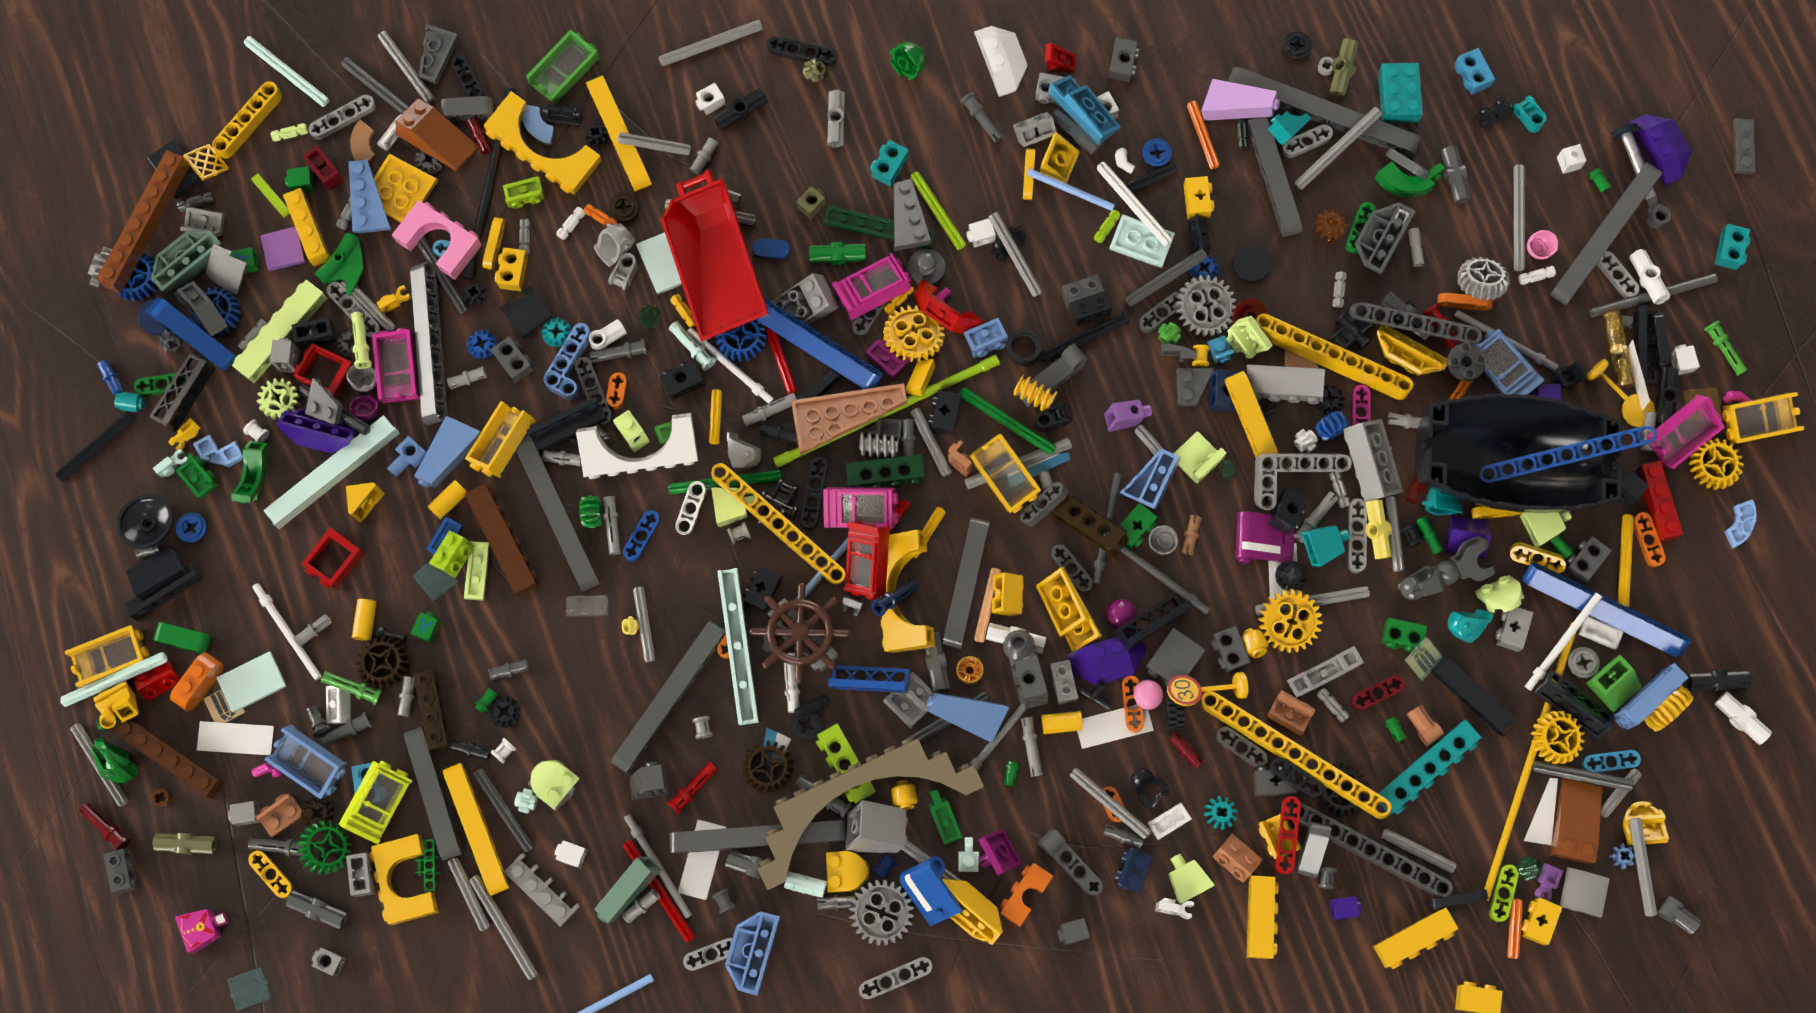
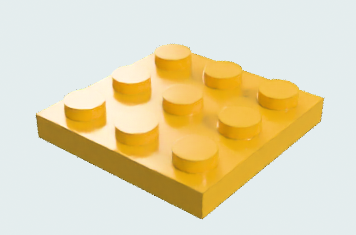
(402, 187)

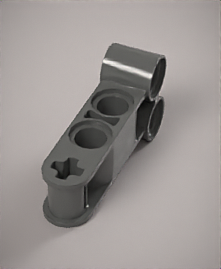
(1054, 845)

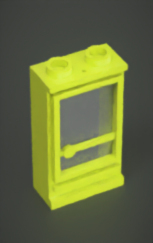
(375, 801)

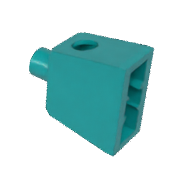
(1324, 544)

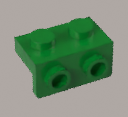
(196, 477)

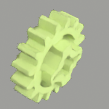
(285, 395)

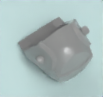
(613, 243)
(742, 454)

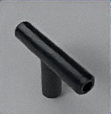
(1095, 695)

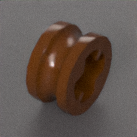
(162, 803)

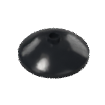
(139, 515)

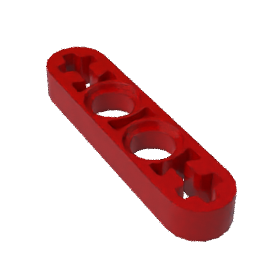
(1283, 834)

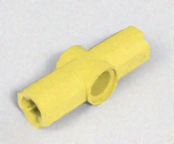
(1378, 529)

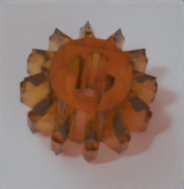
(1324, 227)

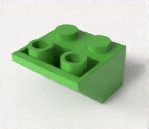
(1615, 683)

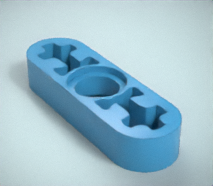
(1625, 765)

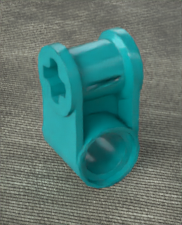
(1529, 111)

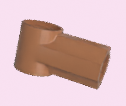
(1428, 731)

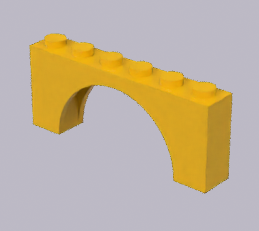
(568, 171)
(898, 632)

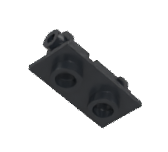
(562, 114)
(1487, 115)
(1197, 227)
(999, 248)

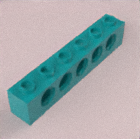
(1464, 733)

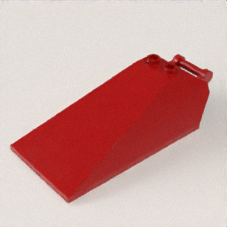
(712, 257)

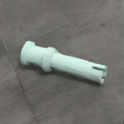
(697, 351)

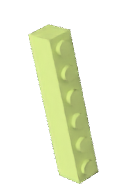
(295, 310)

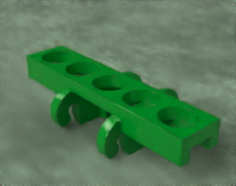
(426, 859)

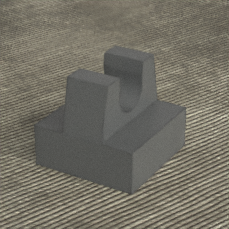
(853, 601)

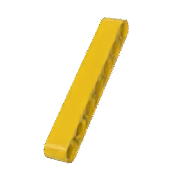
(614, 124)
(476, 829)

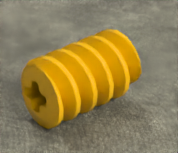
(1034, 393)

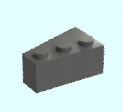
(649, 782)

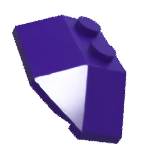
(1663, 146)
(315, 433)
(1106, 660)

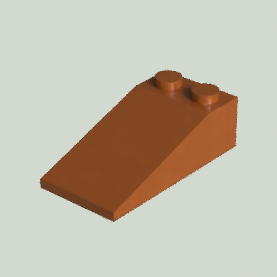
(435, 135)
(1577, 822)

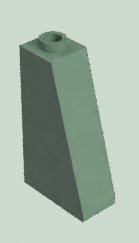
(627, 888)

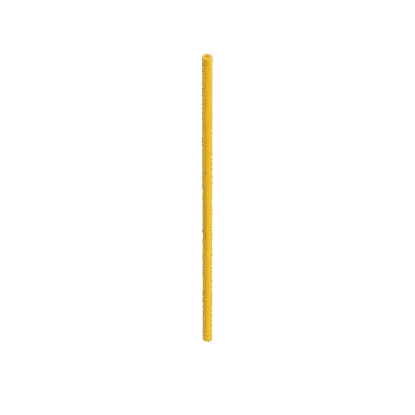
(1522, 784)

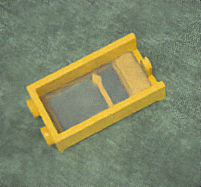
(1761, 418)
(499, 440)
(1005, 474)
(107, 655)

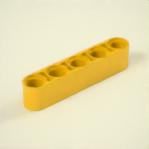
(243, 128)
(1250, 414)

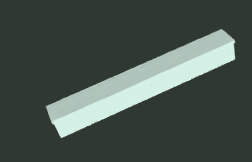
(330, 472)
(738, 646)

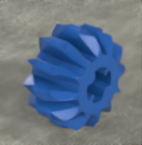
(1331, 425)

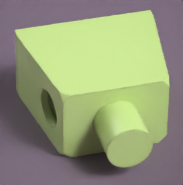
(630, 430)
(727, 508)
(1544, 526)
(1188, 879)

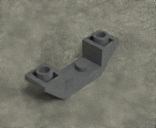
(202, 307)

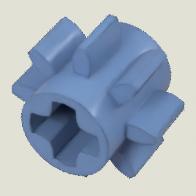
(1627, 857)

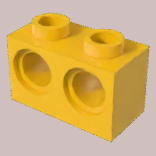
(515, 269)

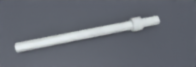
(756, 388)
(266, 601)
(1540, 672)

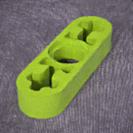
(270, 195)
(1505, 908)

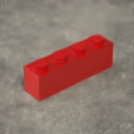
(1659, 501)

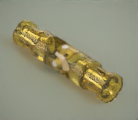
(1618, 345)

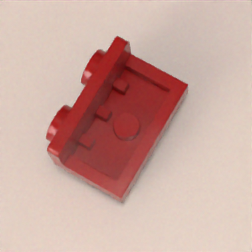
(156, 680)

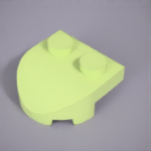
(1248, 337)
(1501, 594)
(552, 781)

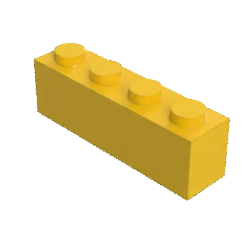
(306, 227)
(1261, 917)
(1416, 937)

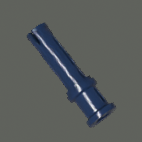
(889, 600)

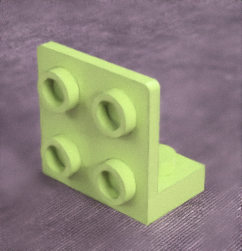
(1198, 457)

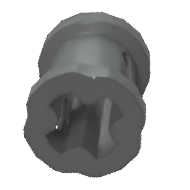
(1327, 878)
(723, 901)

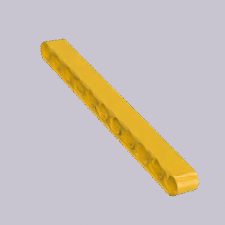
(1306, 756)

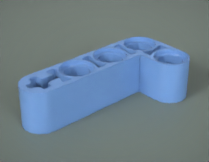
(570, 358)

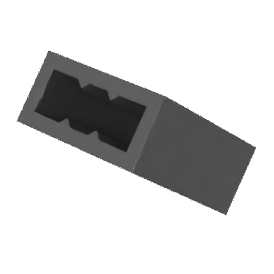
(1174, 657)

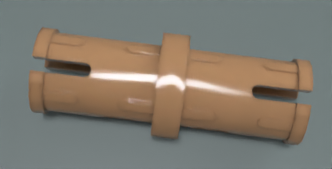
(1191, 534)

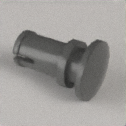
(318, 724)

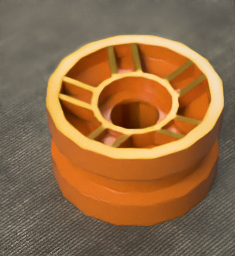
(974, 663)

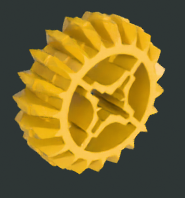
(1718, 478)
(1669, 709)
(1548, 731)

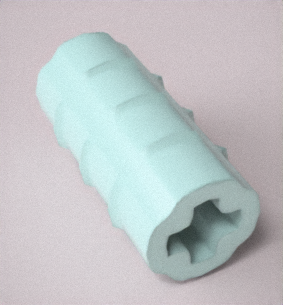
(805, 884)

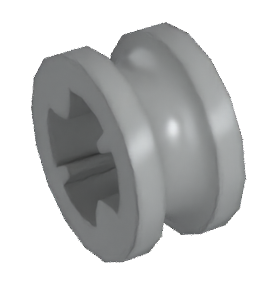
(1323, 71)

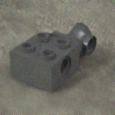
(1026, 669)

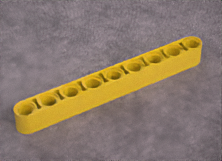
(1341, 360)
(773, 515)

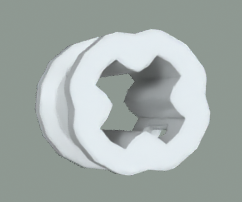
(256, 431)
(503, 750)

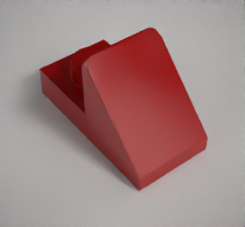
(1059, 59)

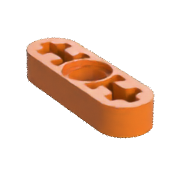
(1463, 301)
(1644, 547)
(1129, 719)

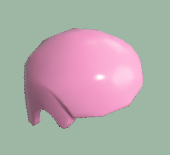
(1542, 244)
(1148, 694)

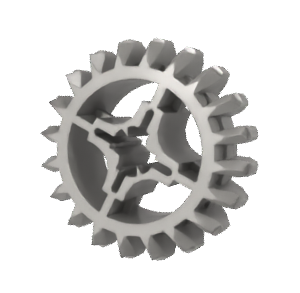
(1483, 278)

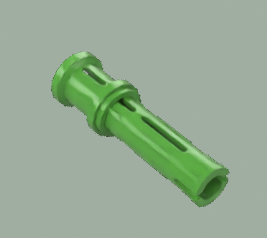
(1718, 340)
(360, 690)

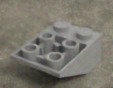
(808, 299)

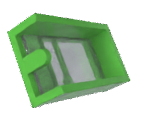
(563, 66)

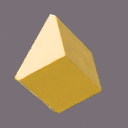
(1059, 159)
(362, 499)

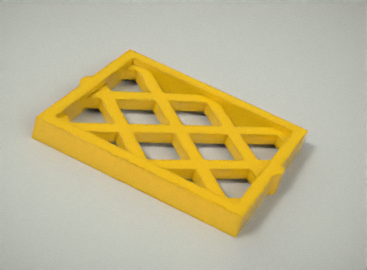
(194, 166)

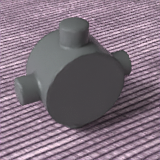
(1626, 321)

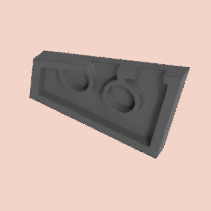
(437, 52)

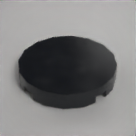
(1251, 264)

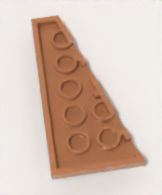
(832, 415)

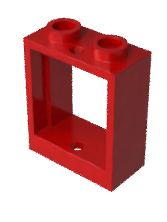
(310, 355)
(344, 569)

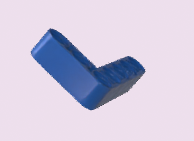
(190, 333)

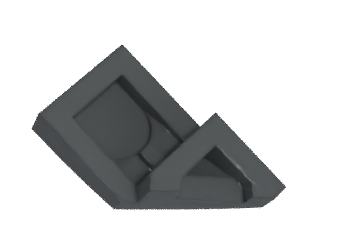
(1176, 350)
(887, 427)

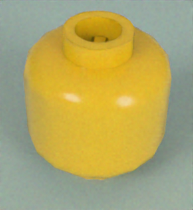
(1254, 642)
(904, 795)

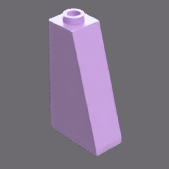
(1238, 101)

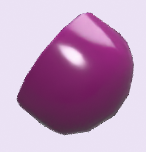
(364, 408)
(1120, 612)

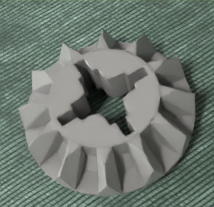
(1587, 655)

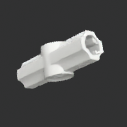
(1645, 268)
(998, 633)
(1743, 718)

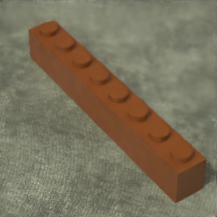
(143, 222)

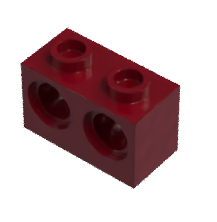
(323, 168)

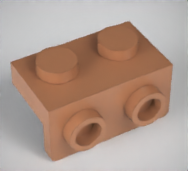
(1291, 712)
(1237, 858)

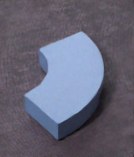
(536, 126)
(1743, 523)

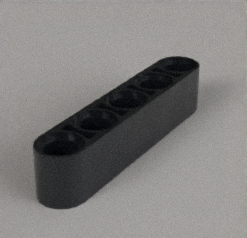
(1474, 696)

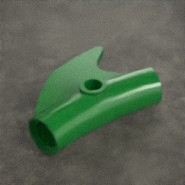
(344, 264)

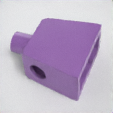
(1126, 414)

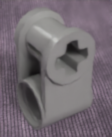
(622, 275)

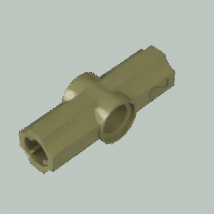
(1344, 67)
(184, 843)

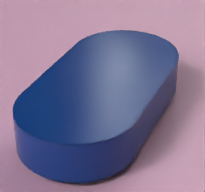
(771, 249)

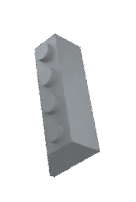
(1287, 383)
(1373, 460)

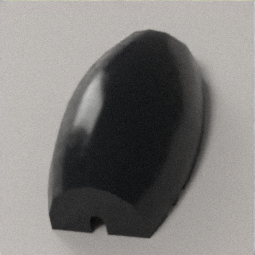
(1477, 431)

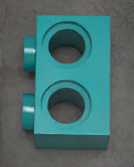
(893, 164)
(1729, 245)

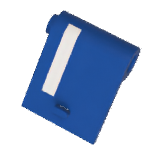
(929, 891)

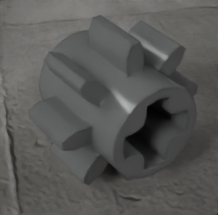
(169, 341)

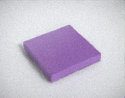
(282, 249)

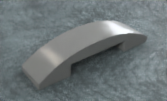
(1325, 672)

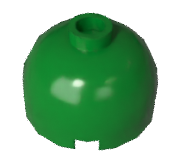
(908, 59)

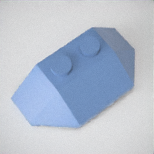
(752, 951)

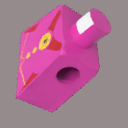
(200, 928)

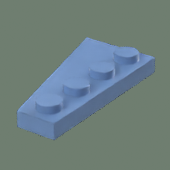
(366, 203)

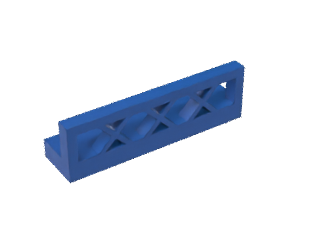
(869, 683)

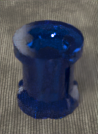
(884, 866)

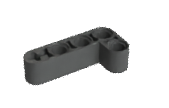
(1070, 363)

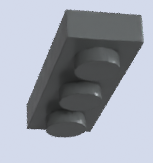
(1743, 146)

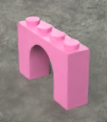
(424, 219)

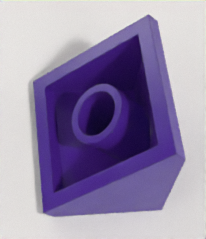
(1465, 528)

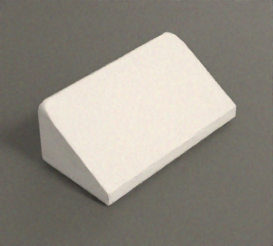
(389, 136)
(337, 706)

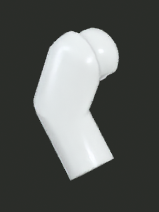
(1121, 161)

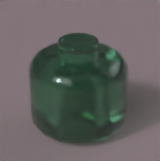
(1227, 469)

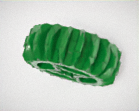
(328, 831)

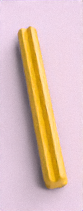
(1625, 559)

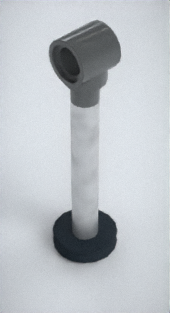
(1626, 134)

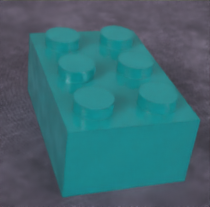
(1400, 93)

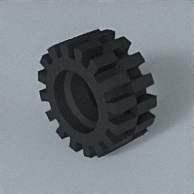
(1174, 715)

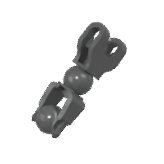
(1463, 565)

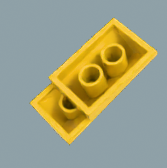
(1068, 610)

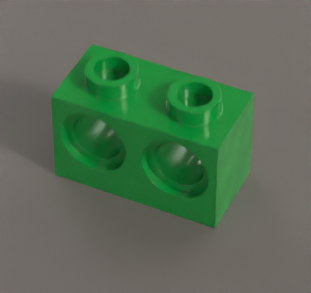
(1403, 629)

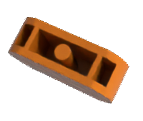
(196, 681)

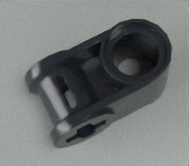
(1056, 417)

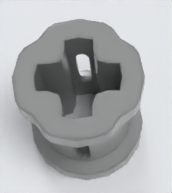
(738, 533)
(702, 727)

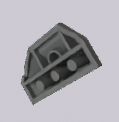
(1382, 235)

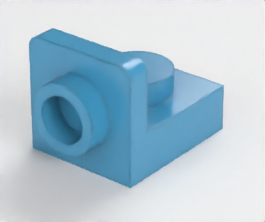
(1220, 350)

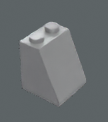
(876, 828)

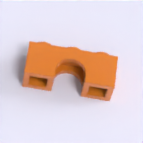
(1014, 908)

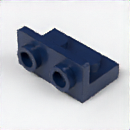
(1133, 870)

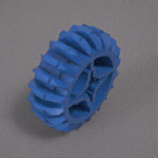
(140, 281)
(218, 298)
(748, 337)

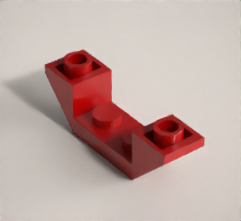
(943, 312)

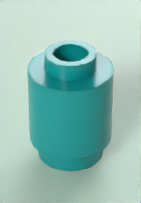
(129, 402)

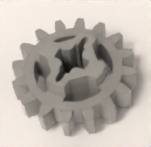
(97, 265)

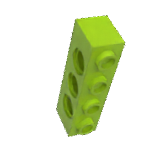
(835, 735)

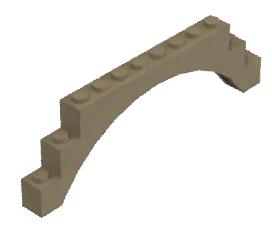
(799, 810)

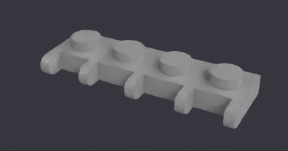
(540, 891)

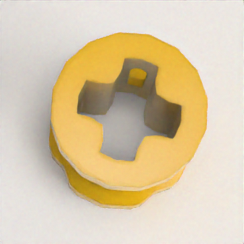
(1202, 353)

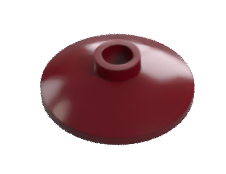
(1251, 306)

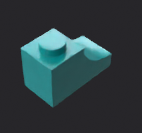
(1287, 126)

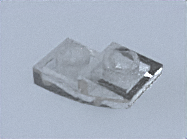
(586, 606)

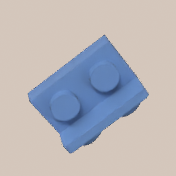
(986, 338)

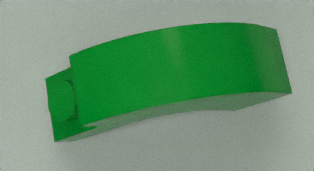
(1407, 186)
(254, 472)

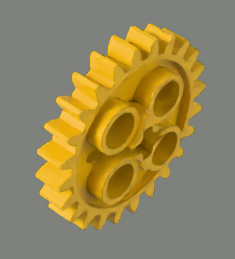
(913, 334)
(1307, 625)

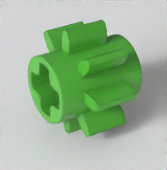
(1169, 333)

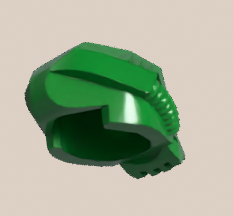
(117, 764)

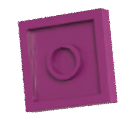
(998, 852)

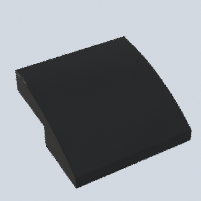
(526, 312)

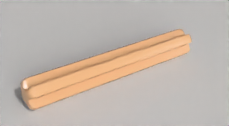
(986, 608)

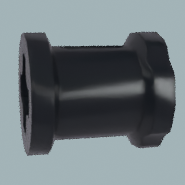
(1412, 535)

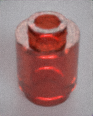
(1416, 492)

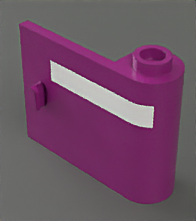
(1261, 541)

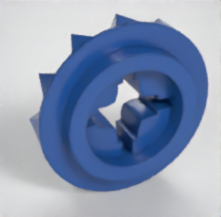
(1161, 146)
(1212, 269)
(477, 351)
(182, 527)

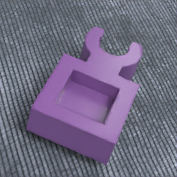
(1549, 879)

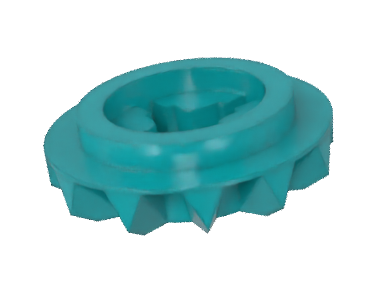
(551, 325)

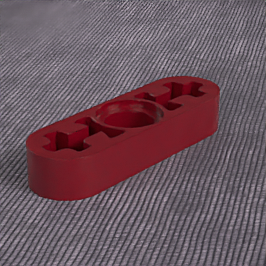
(1393, 691)

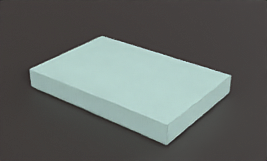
(1138, 242)
(659, 263)
(251, 682)

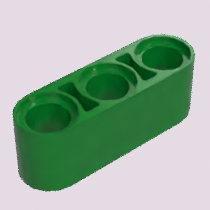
(182, 638)

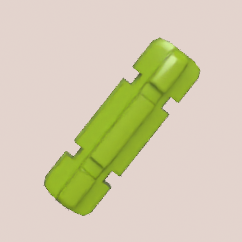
(1107, 225)

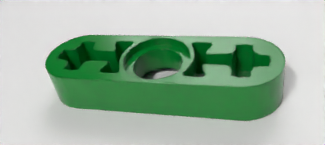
(1360, 220)
(149, 391)

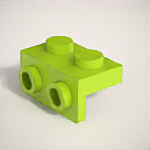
(523, 192)
(452, 554)

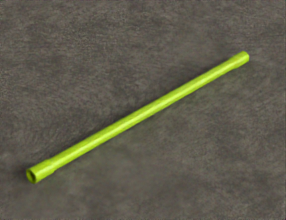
(982, 366)

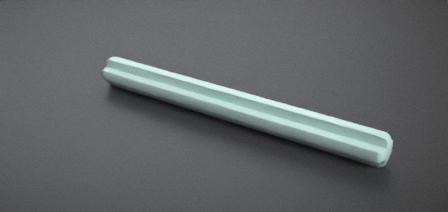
(286, 71)
(113, 679)

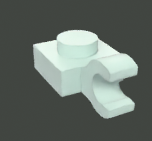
(169, 464)
(968, 860)

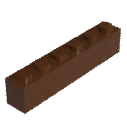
(501, 539)
(169, 757)

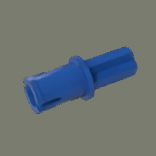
(110, 377)

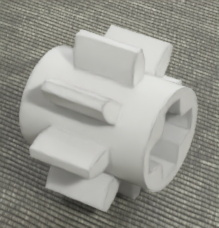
(1305, 441)

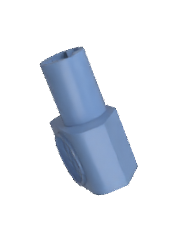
(403, 459)

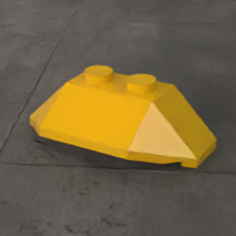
(1409, 353)
(979, 914)

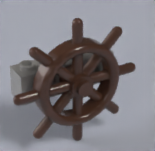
(800, 633)

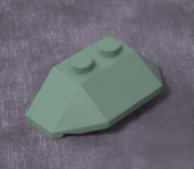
(183, 259)

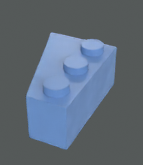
(1152, 481)

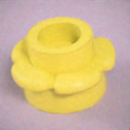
(630, 626)

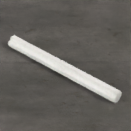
(1134, 204)

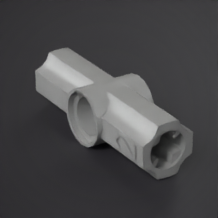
(836, 109)

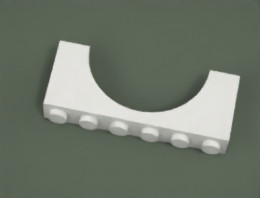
(599, 459)

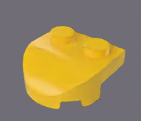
(1652, 823)
(846, 871)

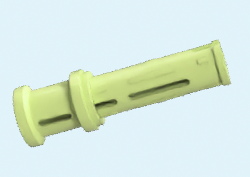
(361, 347)

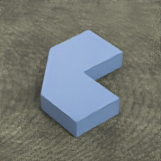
(210, 453)

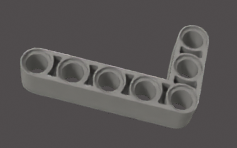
(1293, 465)

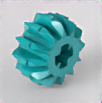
(1220, 819)

